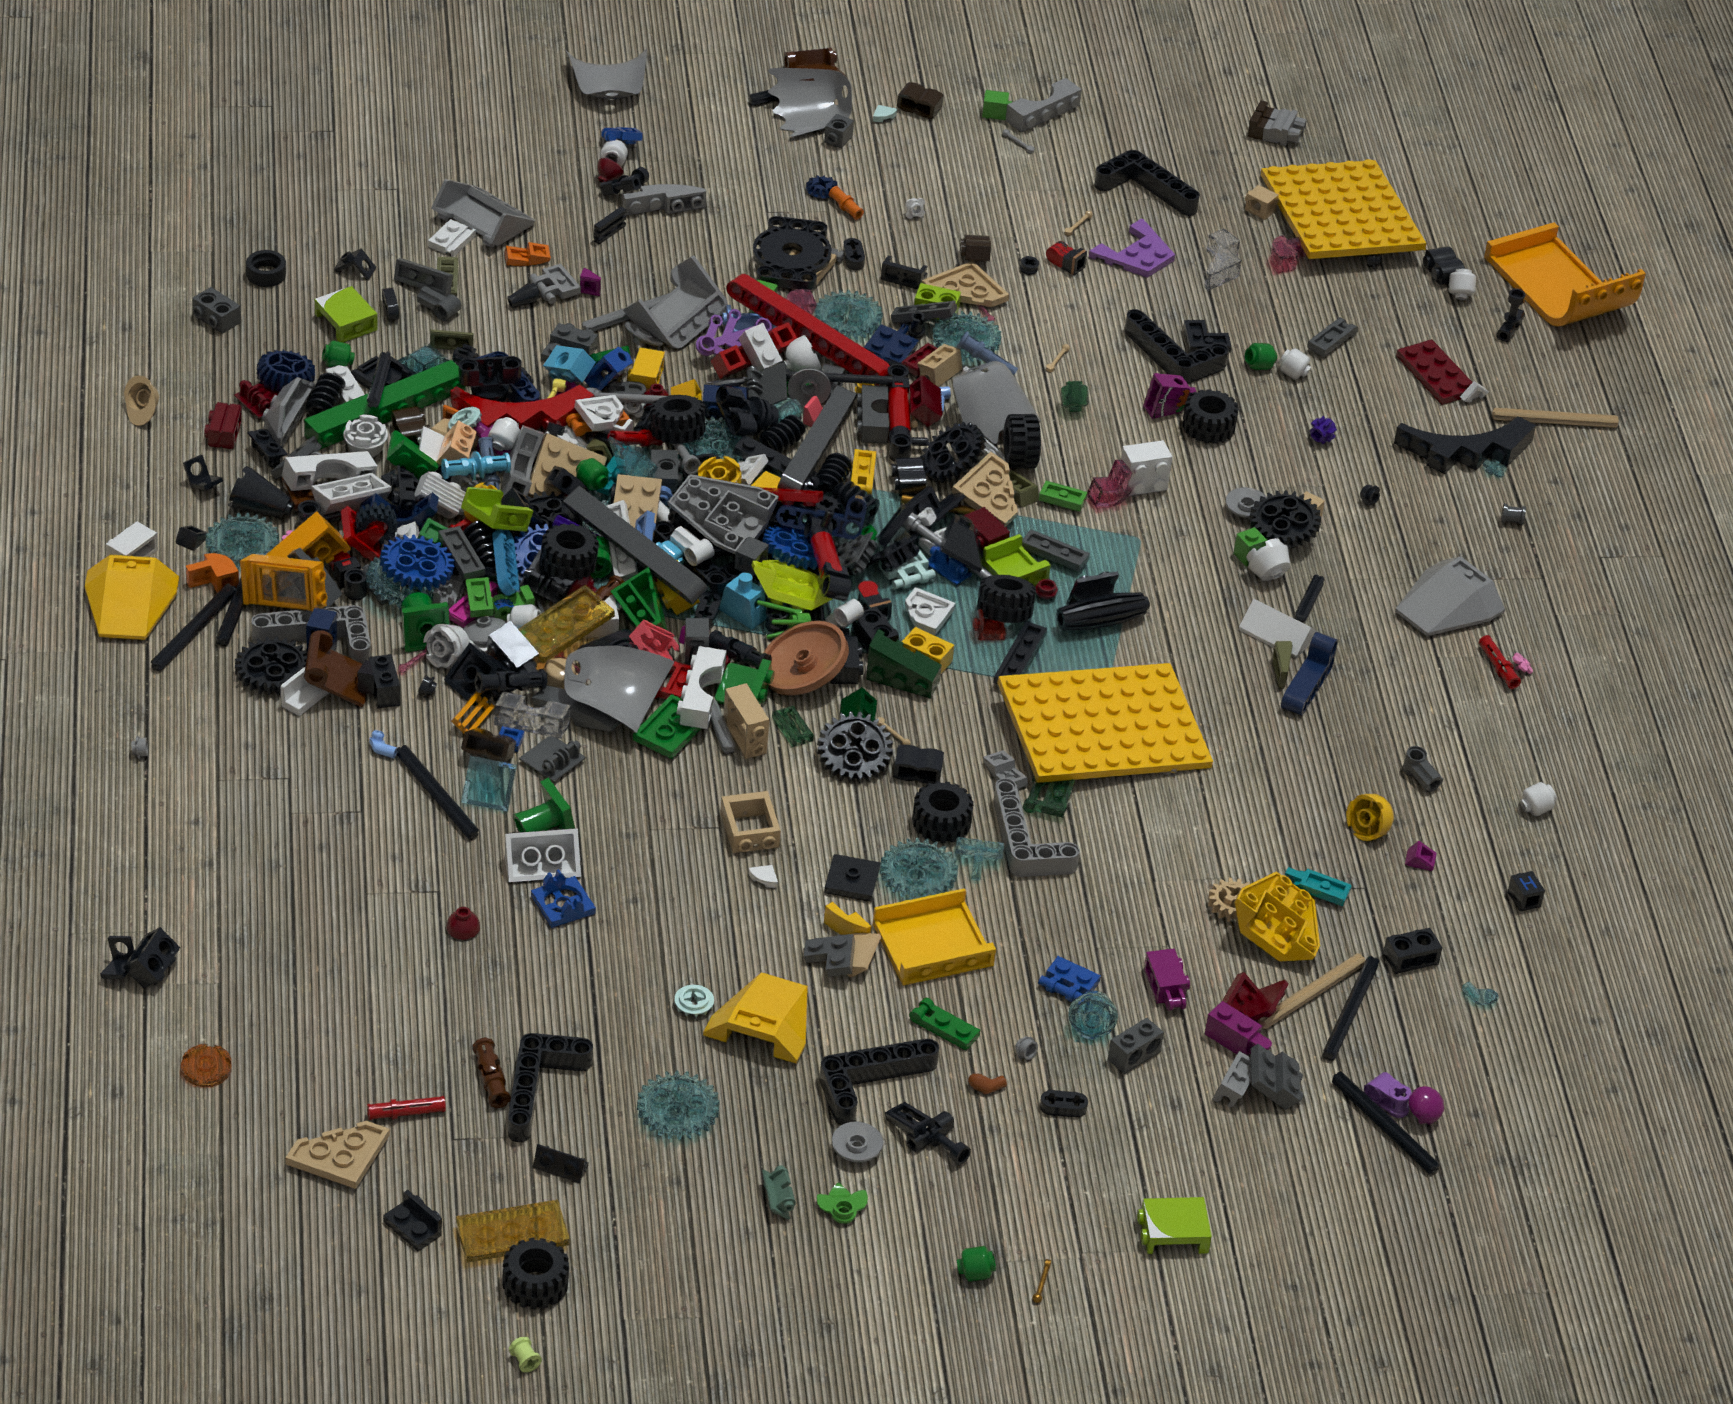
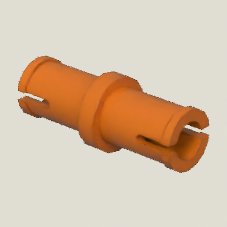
(846, 202)

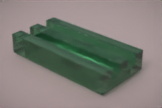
(789, 728)

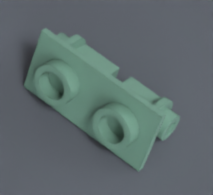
(779, 1192)

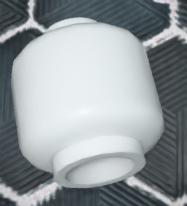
(614, 151)
(1462, 283)
(1294, 363)
(504, 434)
(522, 614)
(1538, 799)

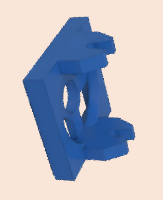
(574, 907)

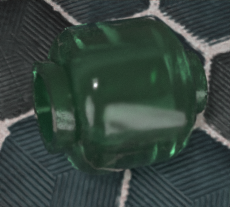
(1074, 396)

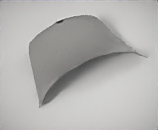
(610, 80)
(620, 678)

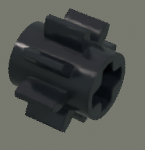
(465, 352)

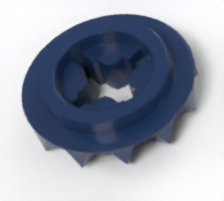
(816, 185)

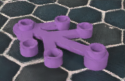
(728, 338)

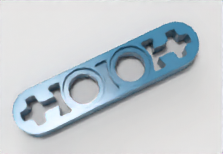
(505, 561)

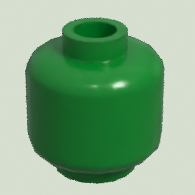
(337, 354)
(1260, 356)
(592, 474)
(976, 1263)

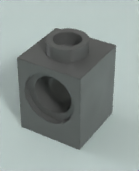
(839, 131)
(750, 551)

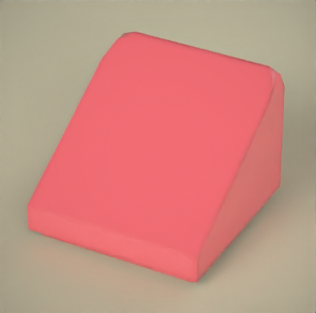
(811, 411)

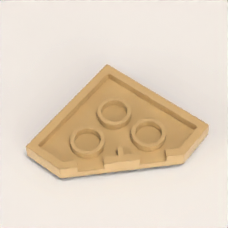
(973, 283)
(558, 453)
(989, 487)
(340, 1153)

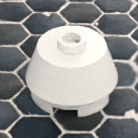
(366, 435)
(1269, 561)
(445, 644)

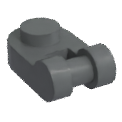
(626, 388)

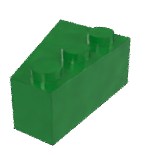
(640, 600)

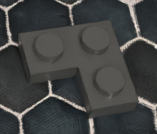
(835, 950)

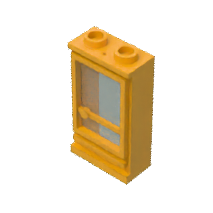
(283, 582)

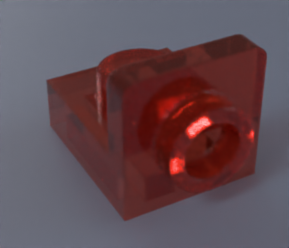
(987, 628)

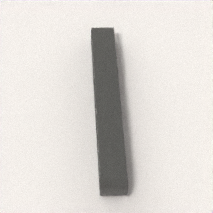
(818, 439)
(635, 545)

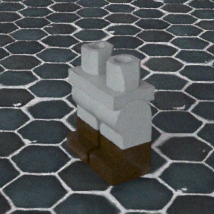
(1275, 124)

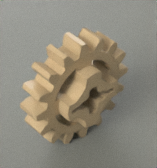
(1222, 898)

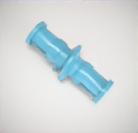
(475, 465)

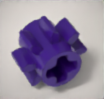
(1323, 430)

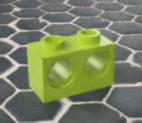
(933, 294)

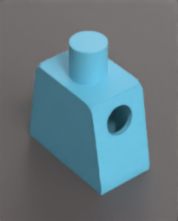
(741, 600)

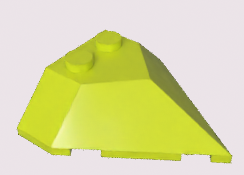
(789, 584)

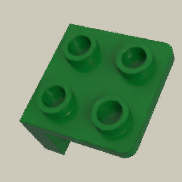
(407, 454)
(756, 679)

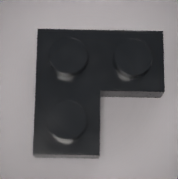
(1198, 337)

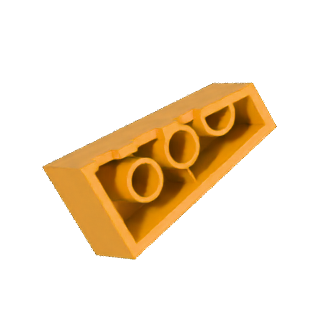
(315, 538)

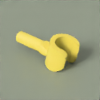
(558, 386)

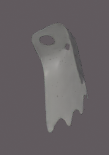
(809, 104)
(990, 397)

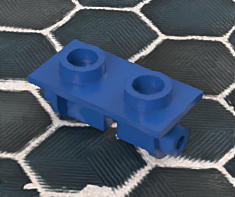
(948, 567)

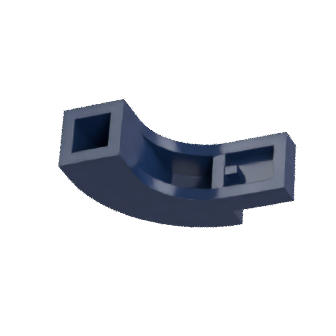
(419, 514)

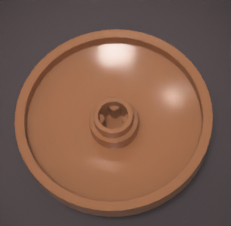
(807, 657)

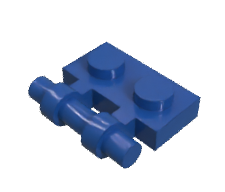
(626, 134)
(1069, 979)

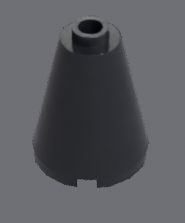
(259, 496)

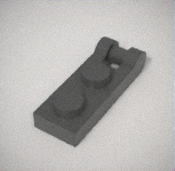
(1332, 336)

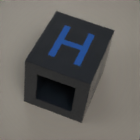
(1526, 891)

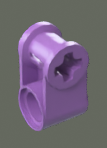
(1389, 1092)

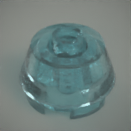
(1093, 1015)

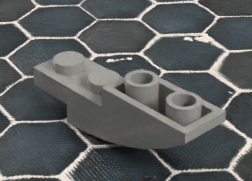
(669, 197)

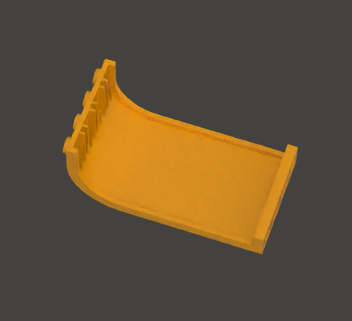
(1556, 279)

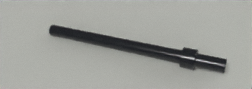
(851, 378)

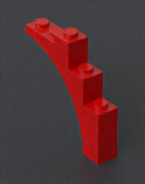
(530, 414)

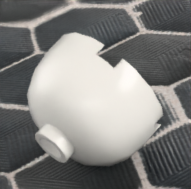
(800, 355)

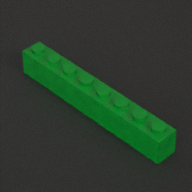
(412, 391)

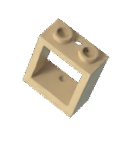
(746, 721)
(746, 806)

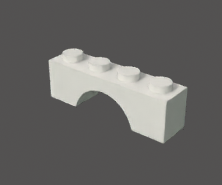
(303, 471)
(706, 670)

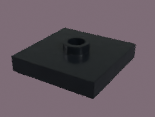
(852, 877)

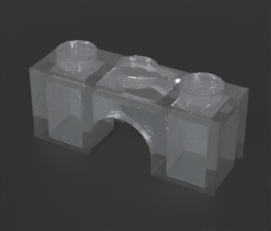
(547, 720)

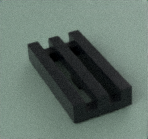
(609, 225)
(893, 525)
(905, 1120)

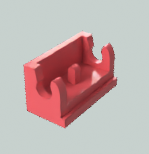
(654, 639)

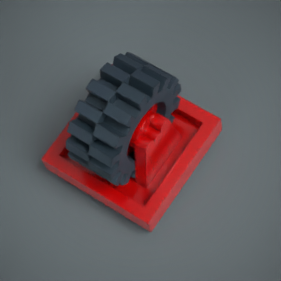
(368, 528)

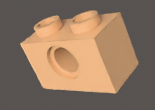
(457, 443)

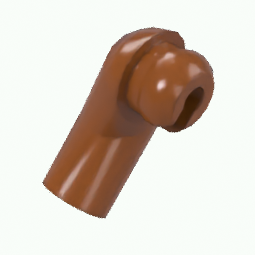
(986, 1085)

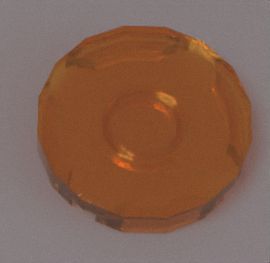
(206, 1065)

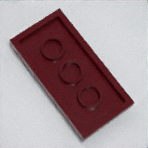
(1435, 371)

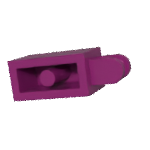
(1167, 978)
(1234, 1030)

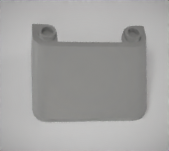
(480, 211)
(685, 309)

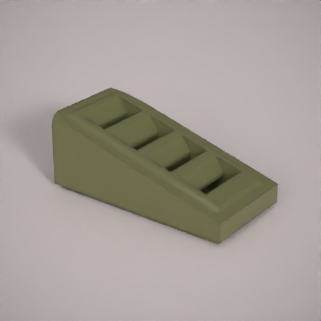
(450, 266)
(1024, 490)
(1281, 661)

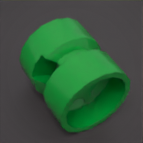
(604, 560)

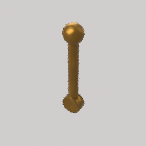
(1037, 1297)

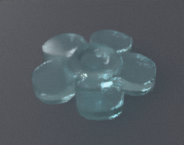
(1493, 467)

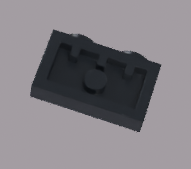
(414, 1221)

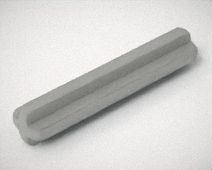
(721, 729)

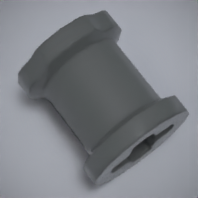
(1513, 514)

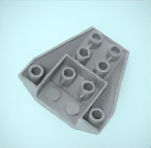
(724, 509)
(1450, 598)

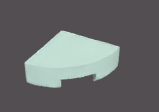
(884, 112)

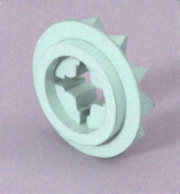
(468, 416)
(702, 996)

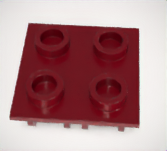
(255, 397)

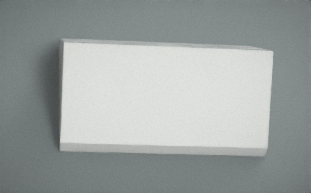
(349, 492)
(1272, 625)
(535, 854)

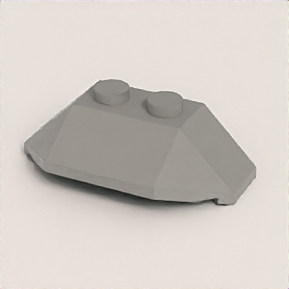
(287, 409)

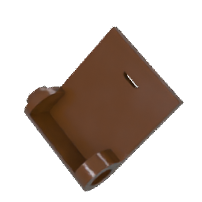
(812, 59)
(332, 670)

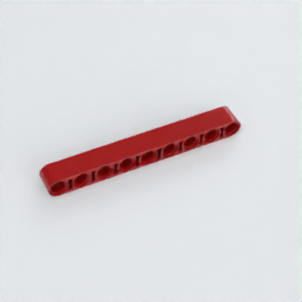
(820, 335)

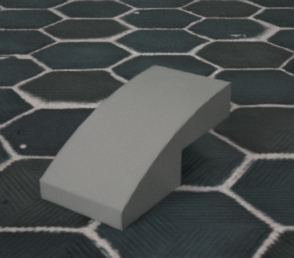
(1003, 766)

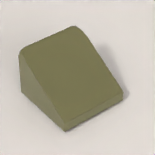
(599, 448)

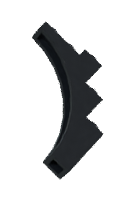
(1471, 450)

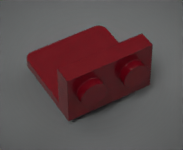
(1254, 1002)

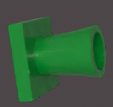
(419, 617)
(547, 815)

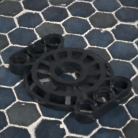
(796, 267)

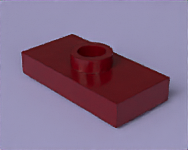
(911, 361)

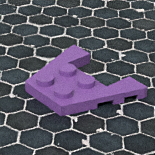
(1141, 257)

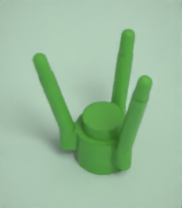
(795, 619)

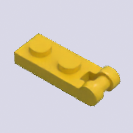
(864, 469)

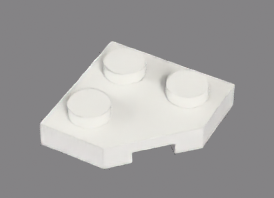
(600, 412)
(928, 610)

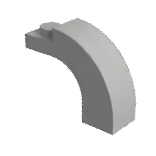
(522, 459)

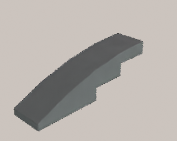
(582, 714)

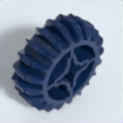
(281, 367)

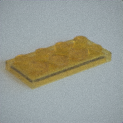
(566, 622)
(495, 1231)

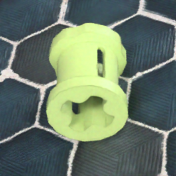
(524, 1353)

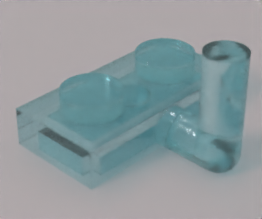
(979, 849)

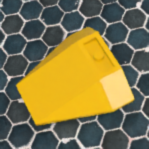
(129, 595)
(1279, 918)
(766, 1010)

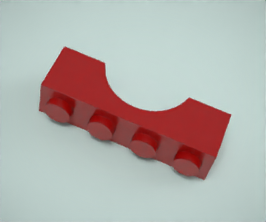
(735, 358)

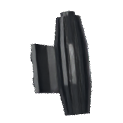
(1095, 604)

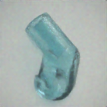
(1480, 996)

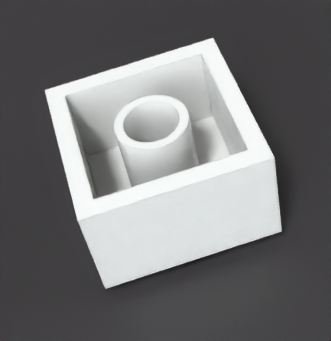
(1149, 465)

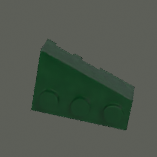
(900, 668)

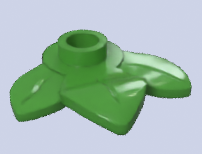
(842, 1204)

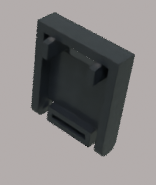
(365, 372)

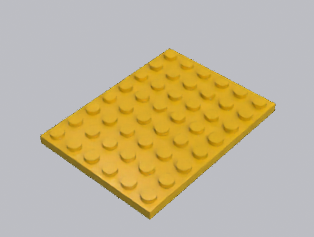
(1343, 209)
(1104, 722)

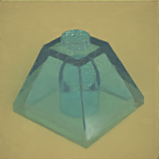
(423, 358)
(631, 461)
(489, 783)

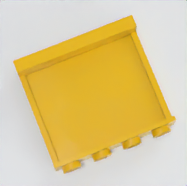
(932, 937)

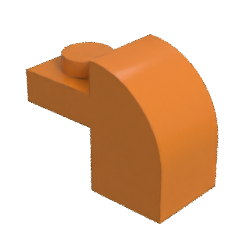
(214, 569)

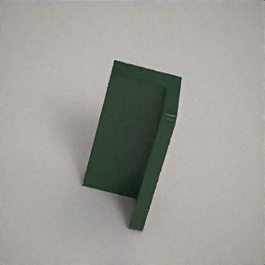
(859, 701)

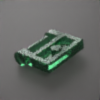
(1055, 800)

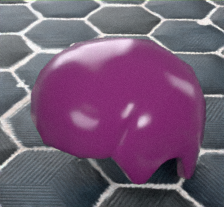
(1426, 1104)

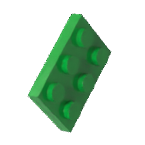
(663, 730)

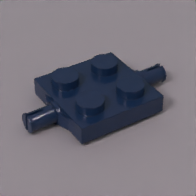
(891, 344)

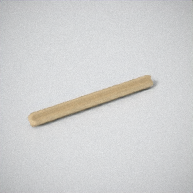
(1555, 417)
(1313, 989)

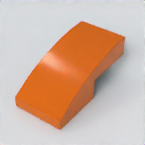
(532, 255)

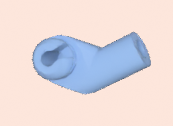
(379, 746)

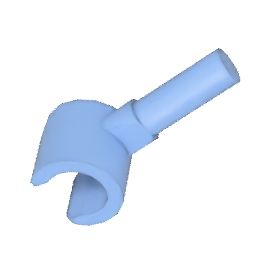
(946, 394)

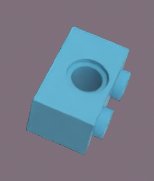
(569, 364)

